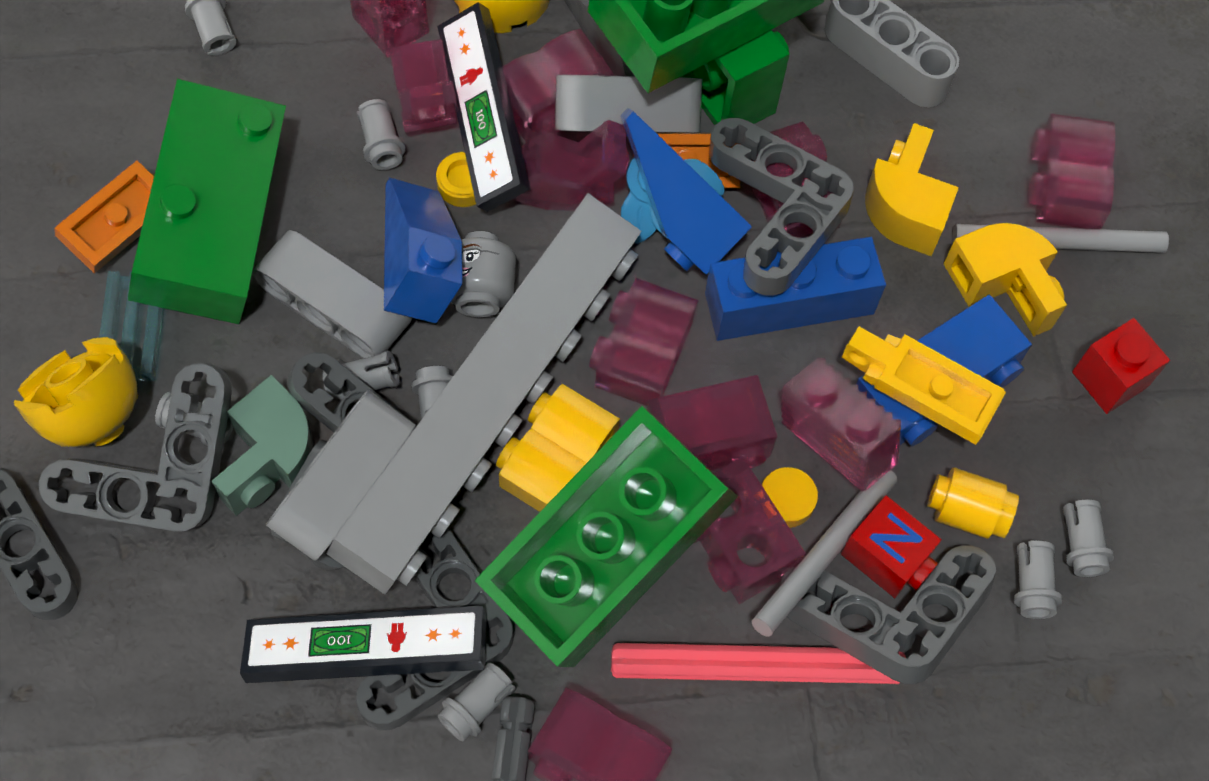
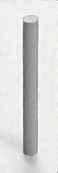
(1091, 238)
(820, 556)

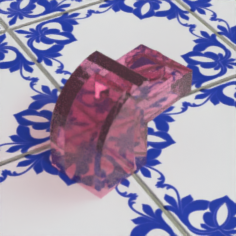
(422, 85)
(567, 170)

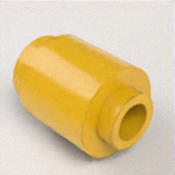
(973, 503)

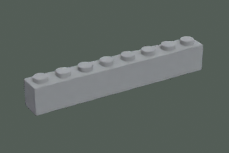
(481, 398)

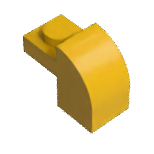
(905, 203)
(1009, 261)

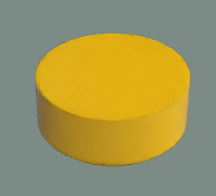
(455, 181)
(792, 494)

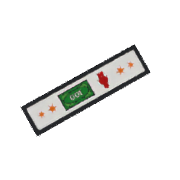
(483, 108)
(364, 644)

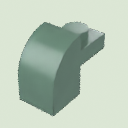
(278, 443)

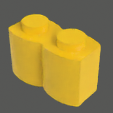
(558, 445)

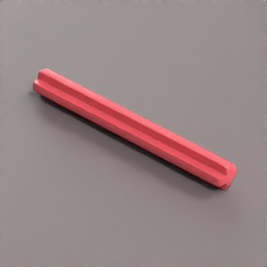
(741, 663)

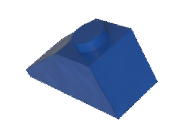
(684, 204)
(419, 252)

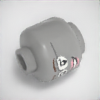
(486, 275)

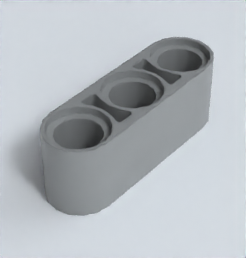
(894, 48)
(590, 100)
(329, 295)
(341, 475)

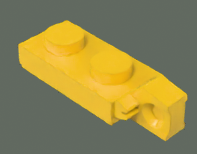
(926, 382)

